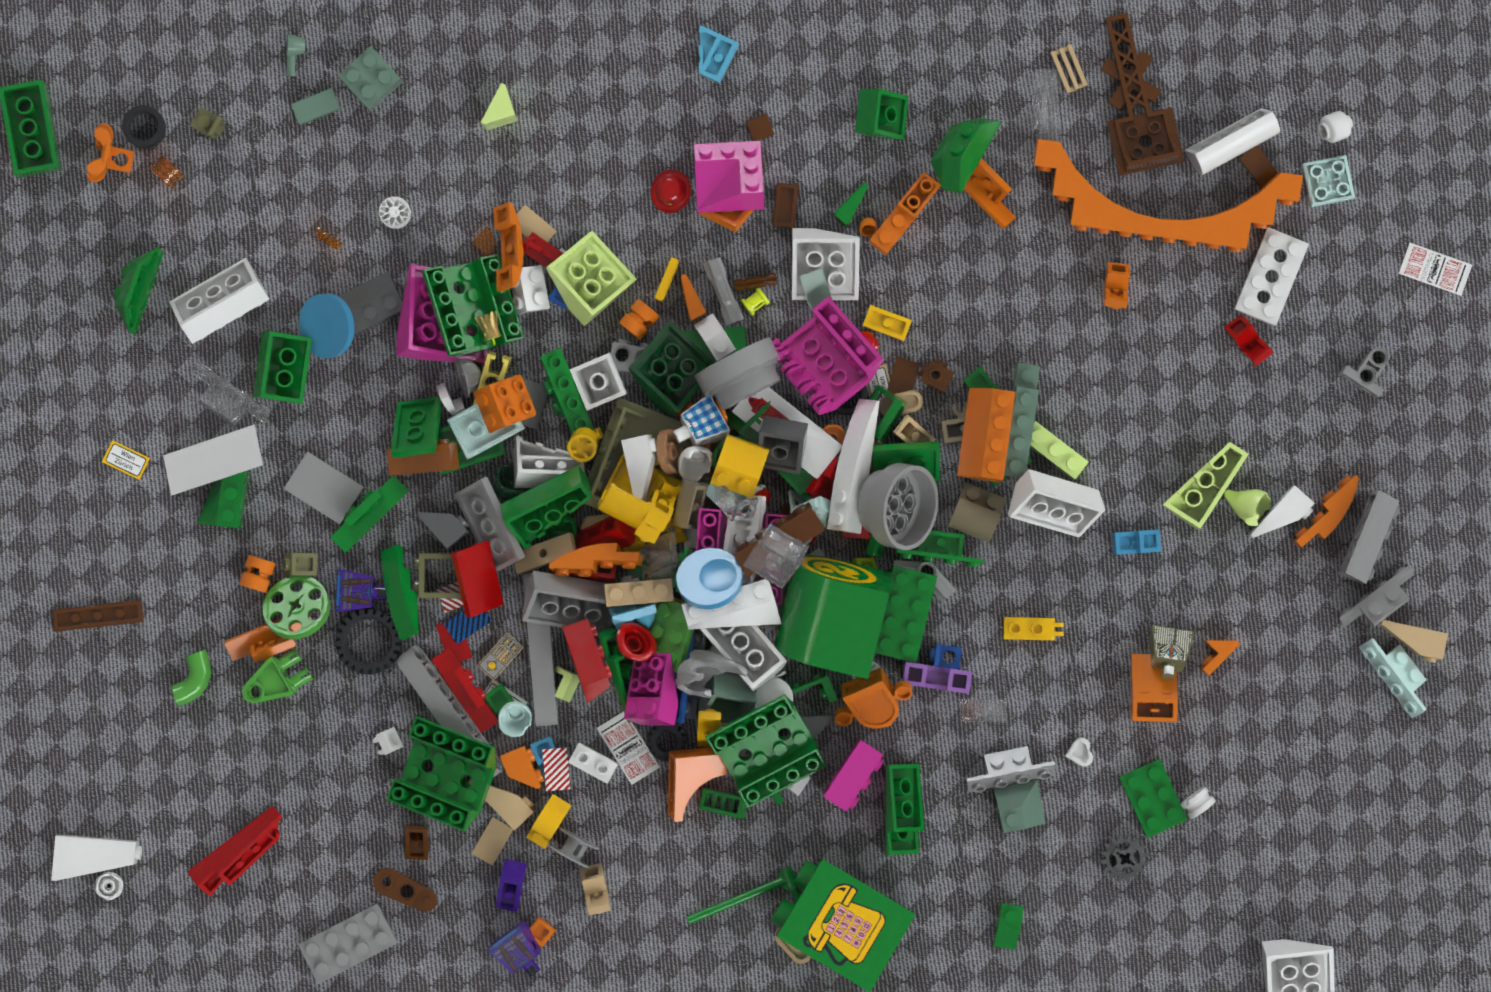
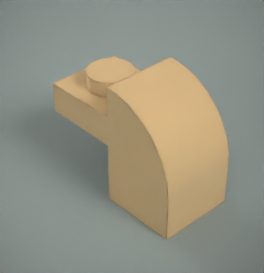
(595, 889)

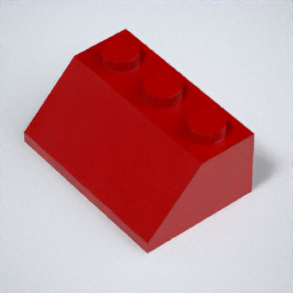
(587, 658)

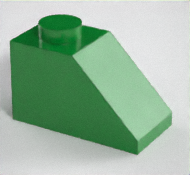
(1008, 925)

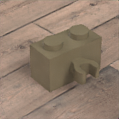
(952, 429)

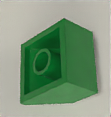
(881, 114)

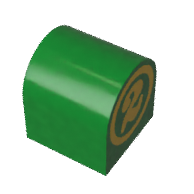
(833, 614)

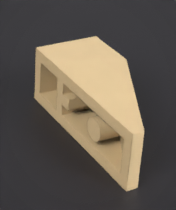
(1421, 641)
(509, 805)

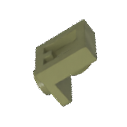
(208, 123)
(299, 564)

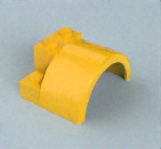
(644, 516)

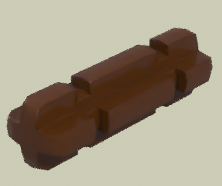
(755, 282)

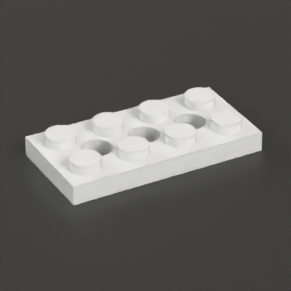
(1286, 274)

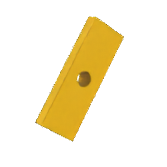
(708, 721)

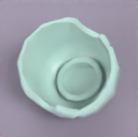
(514, 718)

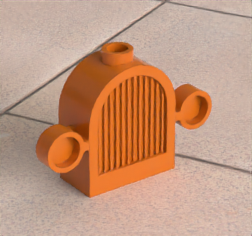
(872, 700)

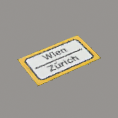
(125, 460)

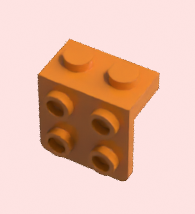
(504, 403)

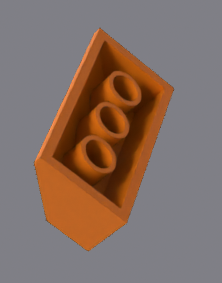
(986, 434)

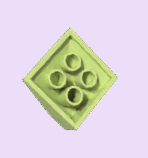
(589, 277)

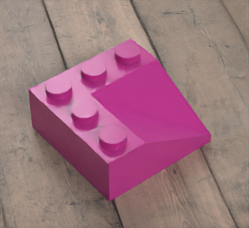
(729, 176)
(853, 775)

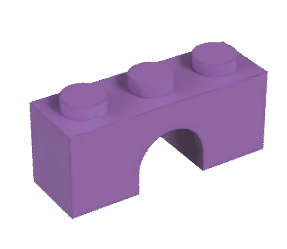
(937, 677)

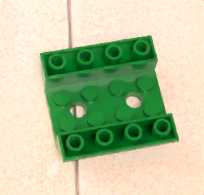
(476, 298)
(773, 759)
(442, 791)

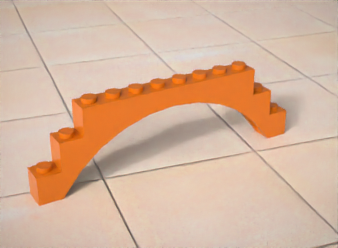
(1224, 228)

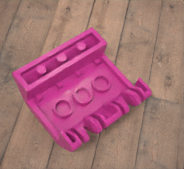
(828, 358)

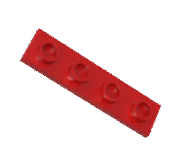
(461, 684)

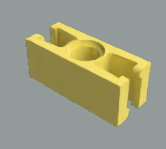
(487, 372)

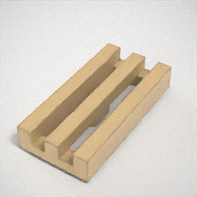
(1076, 86)

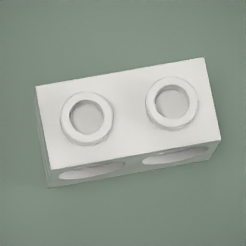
(593, 762)

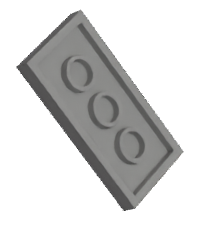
(486, 522)
(348, 943)

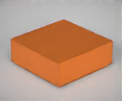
(542, 931)

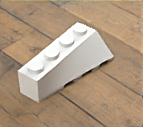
(751, 607)

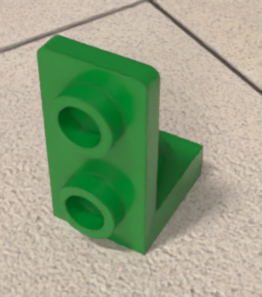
(826, 690)

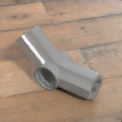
(943, 588)

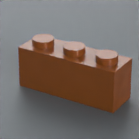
(442, 460)

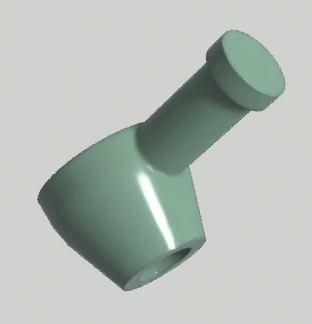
(294, 46)

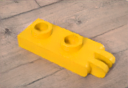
(1030, 628)

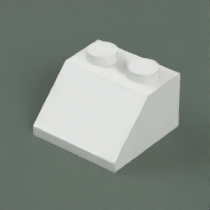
(598, 381)

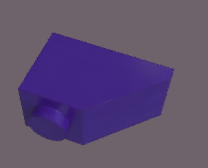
(511, 885)

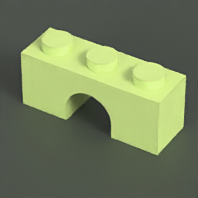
(1057, 452)

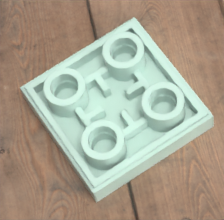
(1328, 181)

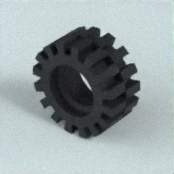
(656, 731)

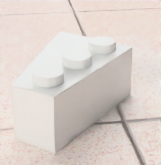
(539, 464)

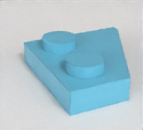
(715, 54)

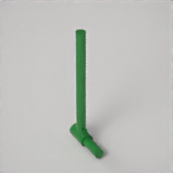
(785, 879)

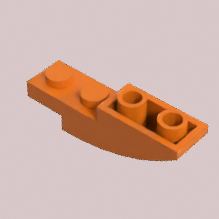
(904, 213)
(1335, 507)
(586, 560)

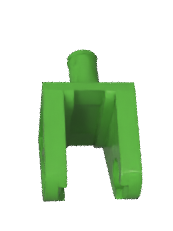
(274, 681)

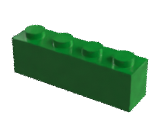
(226, 502)
(545, 505)

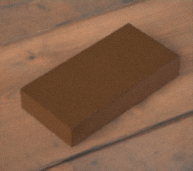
(785, 205)

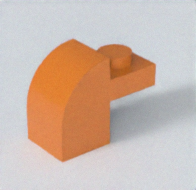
(1116, 285)

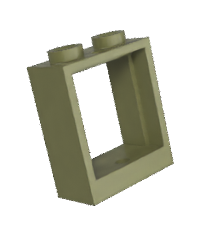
(420, 565)

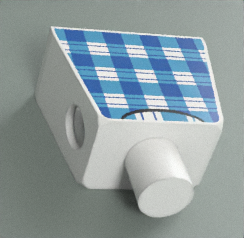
(702, 424)

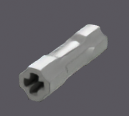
(728, 305)

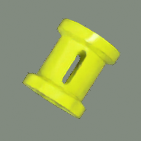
(755, 301)

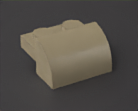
(690, 499)
(977, 512)

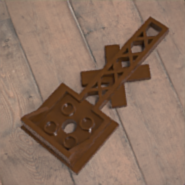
(1155, 125)

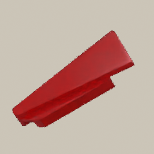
(237, 853)

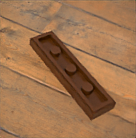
(98, 615)

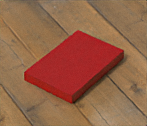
(477, 578)

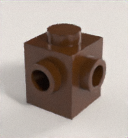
(936, 375)

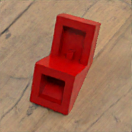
(1247, 340)

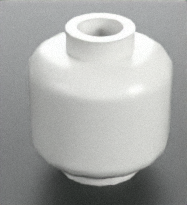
(1335, 126)

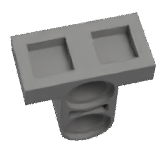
(1372, 368)

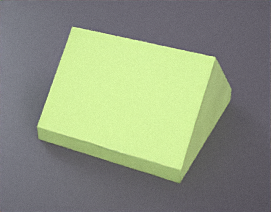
(500, 110)

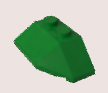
(962, 151)
(136, 288)

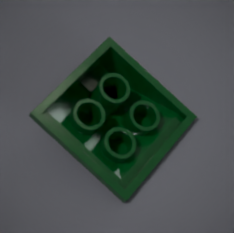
(668, 369)

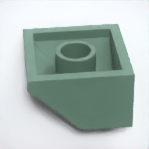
(1019, 806)

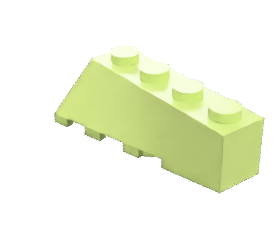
(1202, 491)

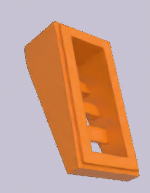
(693, 303)

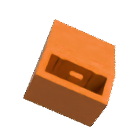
(1151, 695)

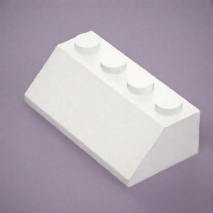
(219, 300)
(1055, 503)

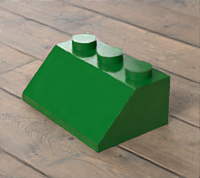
(282, 367)

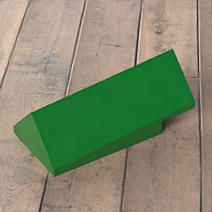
(619, 665)
(903, 809)

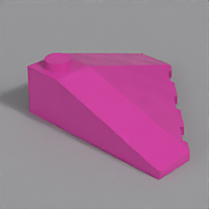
(418, 328)

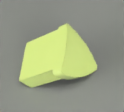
(568, 684)

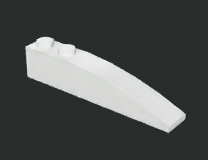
(853, 468)

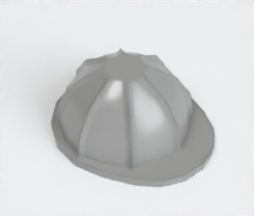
(468, 376)

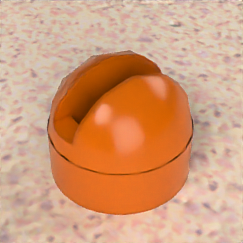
(868, 227)

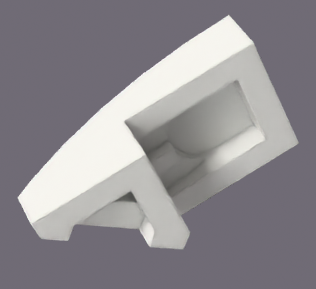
(455, 406)

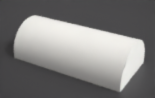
(1233, 140)
(750, 649)

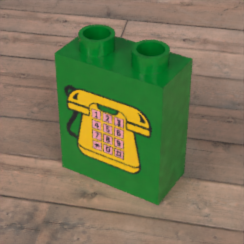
(842, 923)

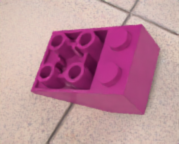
(652, 692)

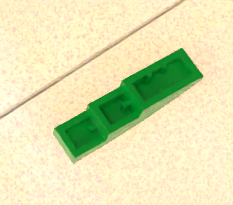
(400, 597)

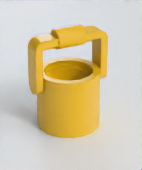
(584, 443)

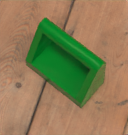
(892, 414)

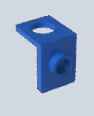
(936, 656)

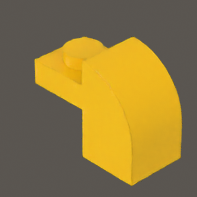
(548, 821)

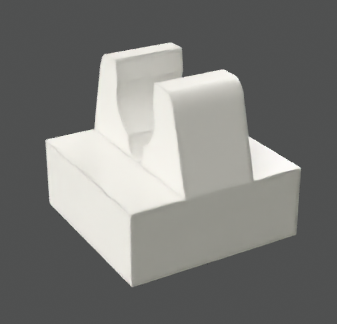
(388, 741)

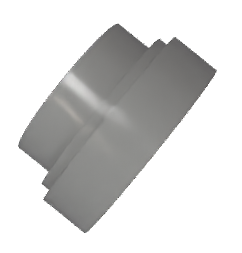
(741, 374)
(899, 505)

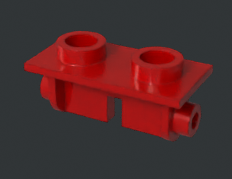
(540, 250)

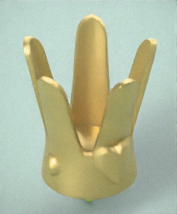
(489, 326)

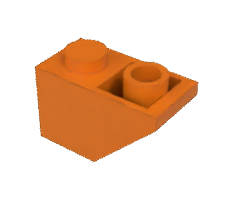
(520, 767)

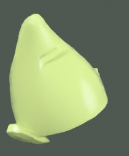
(1249, 504)

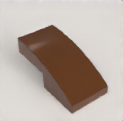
(1258, 166)

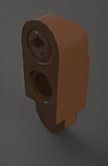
(422, 898)

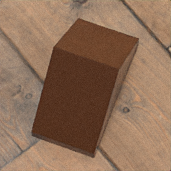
(417, 841)

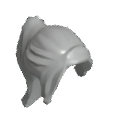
(699, 669)

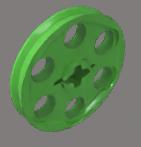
(297, 615)

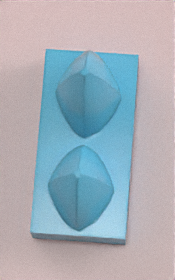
(642, 612)

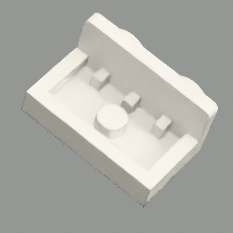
(530, 291)

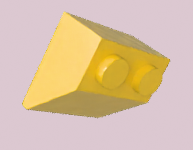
(740, 466)

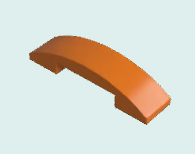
(511, 246)

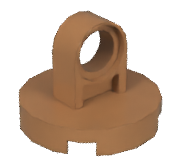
(667, 451)

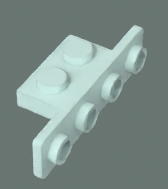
(1398, 673)

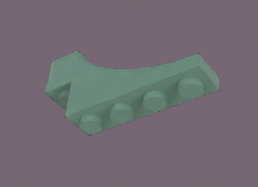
(1023, 416)

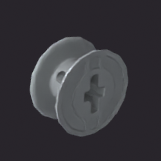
(574, 847)

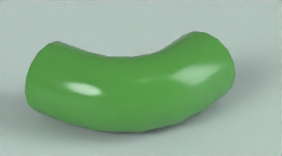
(197, 679)

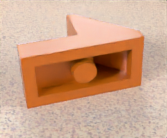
(1222, 651)

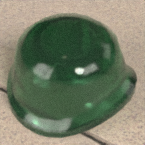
(504, 483)

